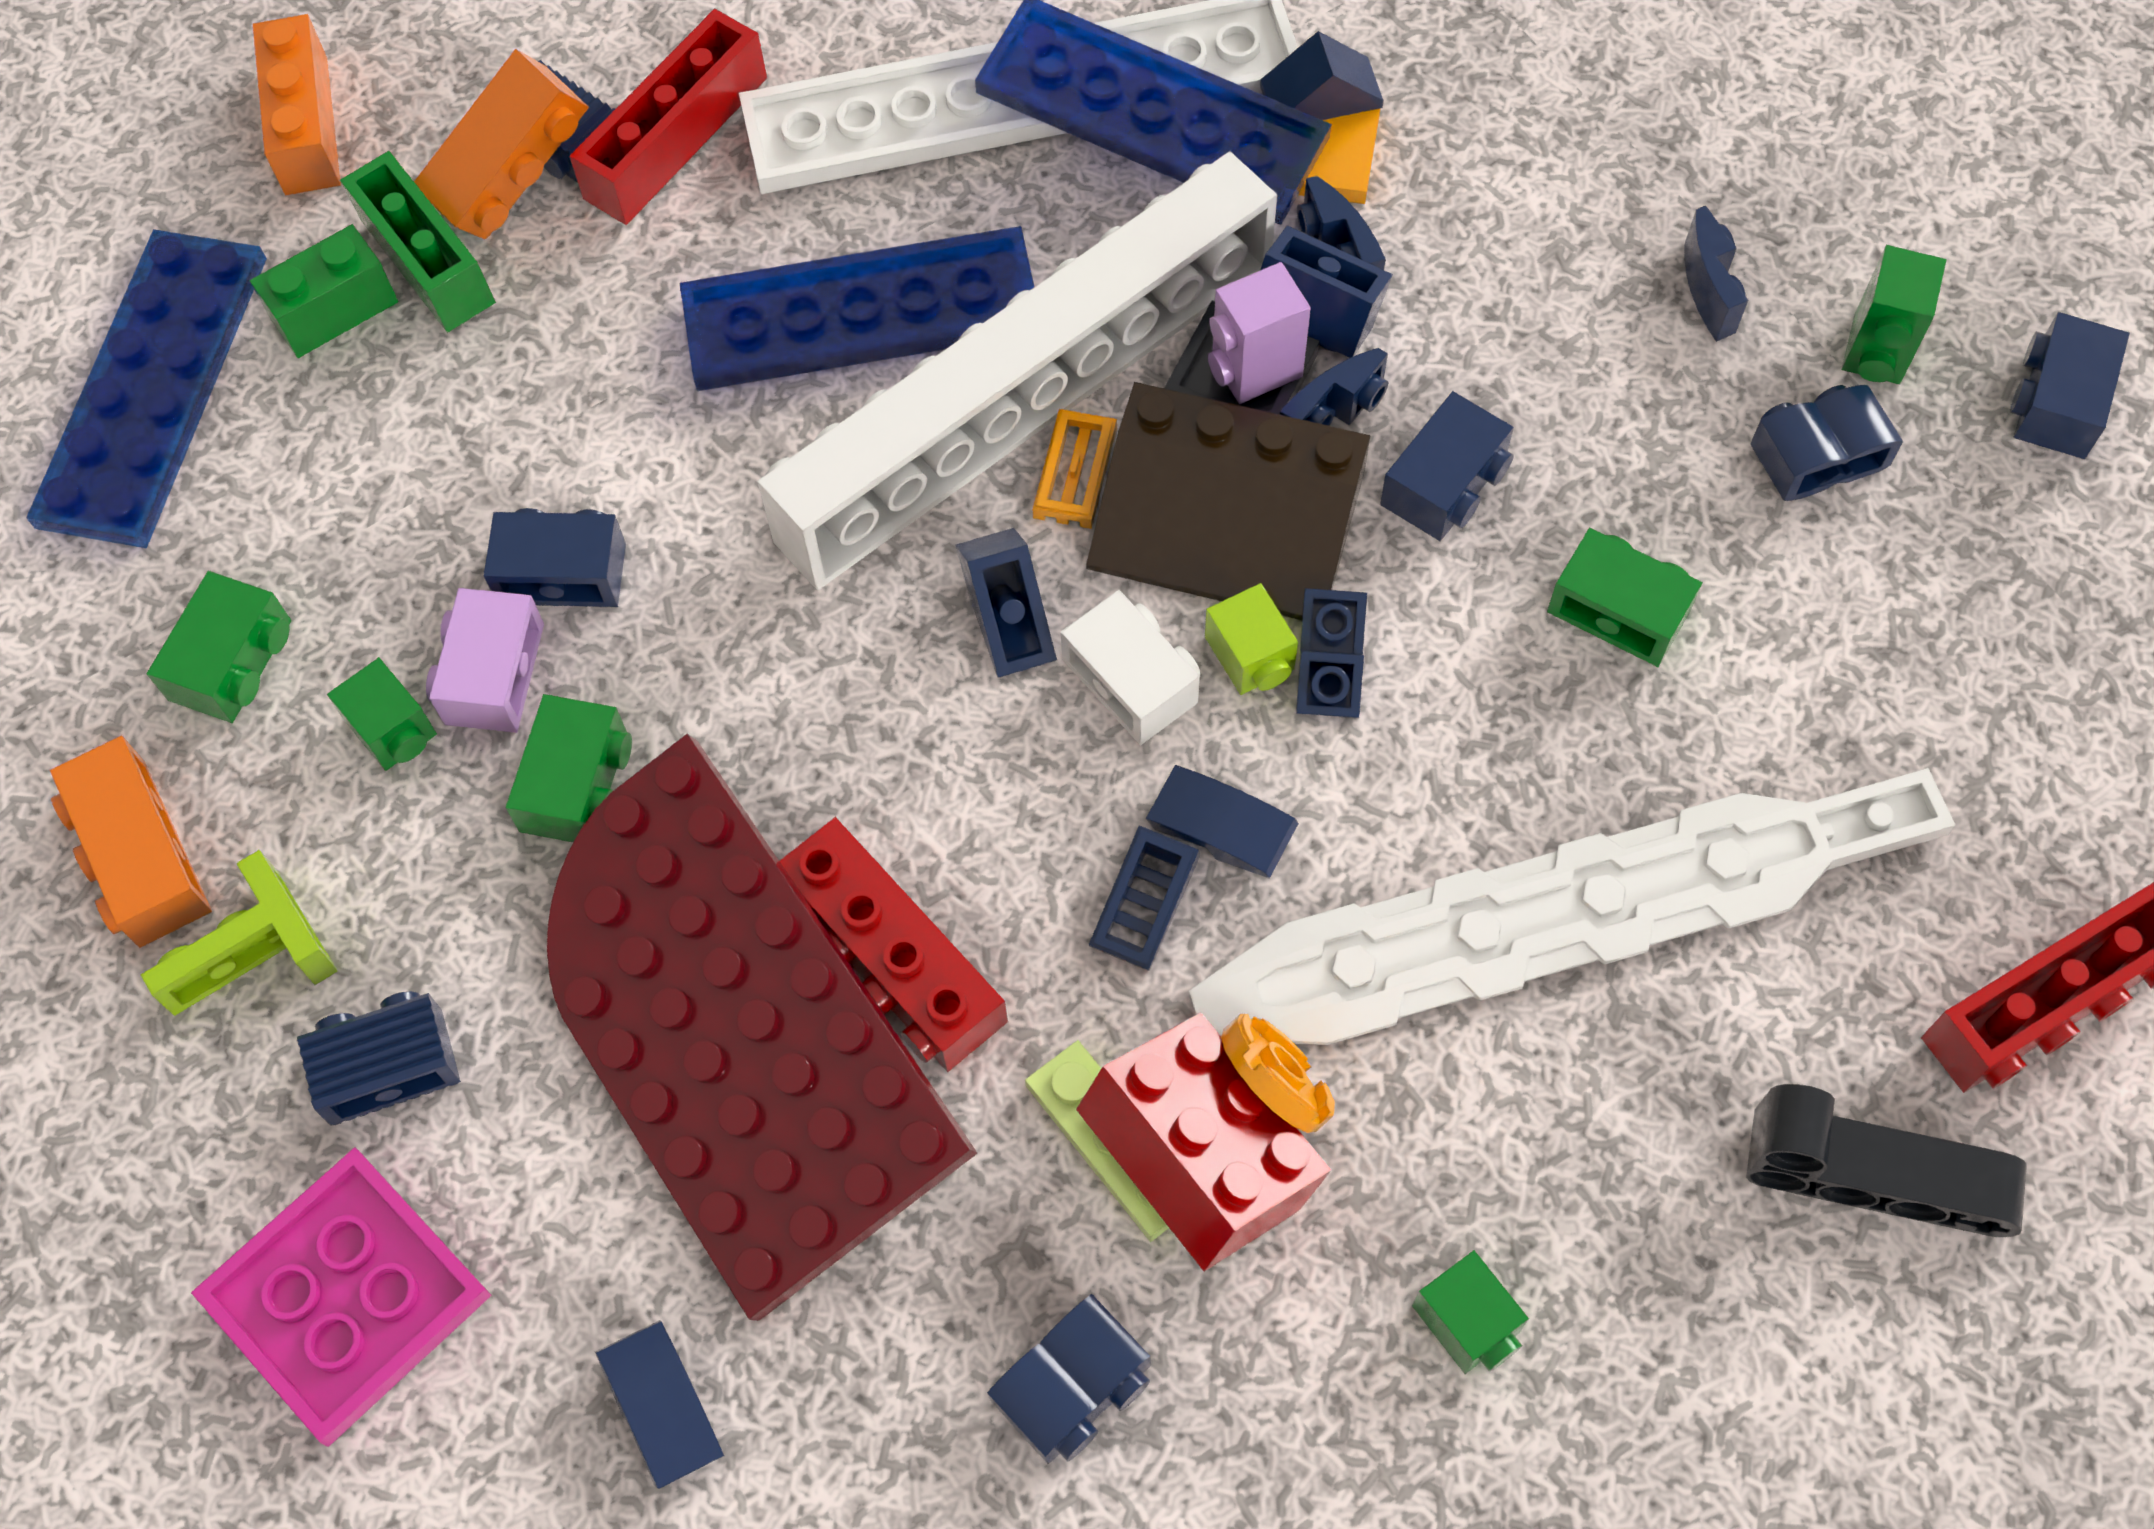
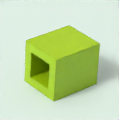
(1251, 640)

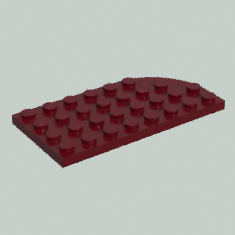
(737, 1034)

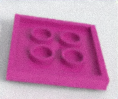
(340, 1296)

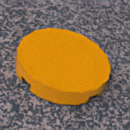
(1277, 1072)

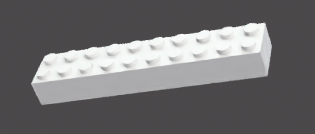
(1016, 371)

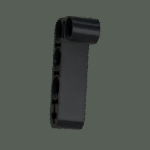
(1882, 1169)

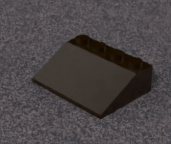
(1226, 499)

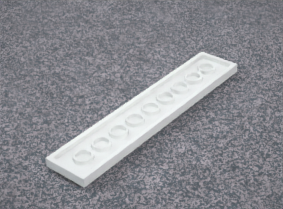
(931, 106)

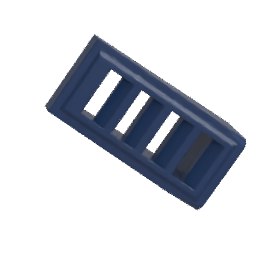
(1166, 850)

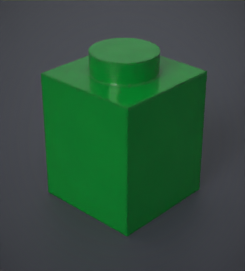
(383, 714)
(1472, 1314)

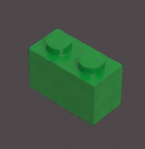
(324, 290)
(1894, 314)
(1624, 596)
(220, 647)
(567, 766)

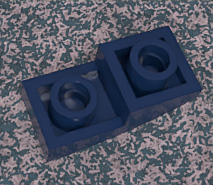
(1337, 223)
(1707, 260)
(1342, 390)
(1331, 653)
(1223, 820)
(659, 1404)

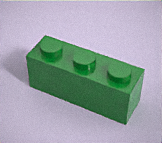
(418, 241)

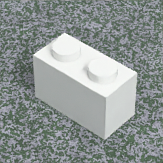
(1131, 666)

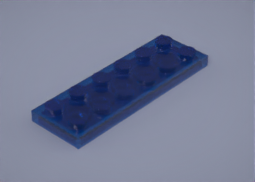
(1146, 102)
(849, 307)
(147, 389)

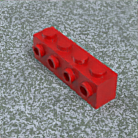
(669, 116)
(895, 948)
(2047, 995)

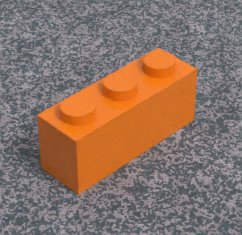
(296, 105)
(500, 145)
(127, 843)

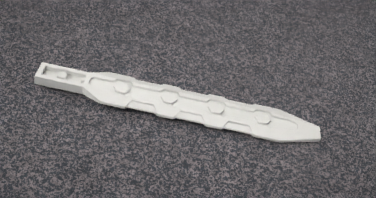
(1561, 910)

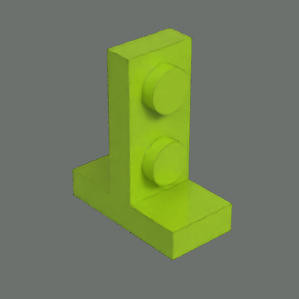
(241, 944)

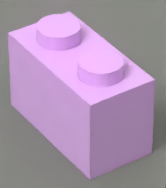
(1259, 333)
(485, 660)

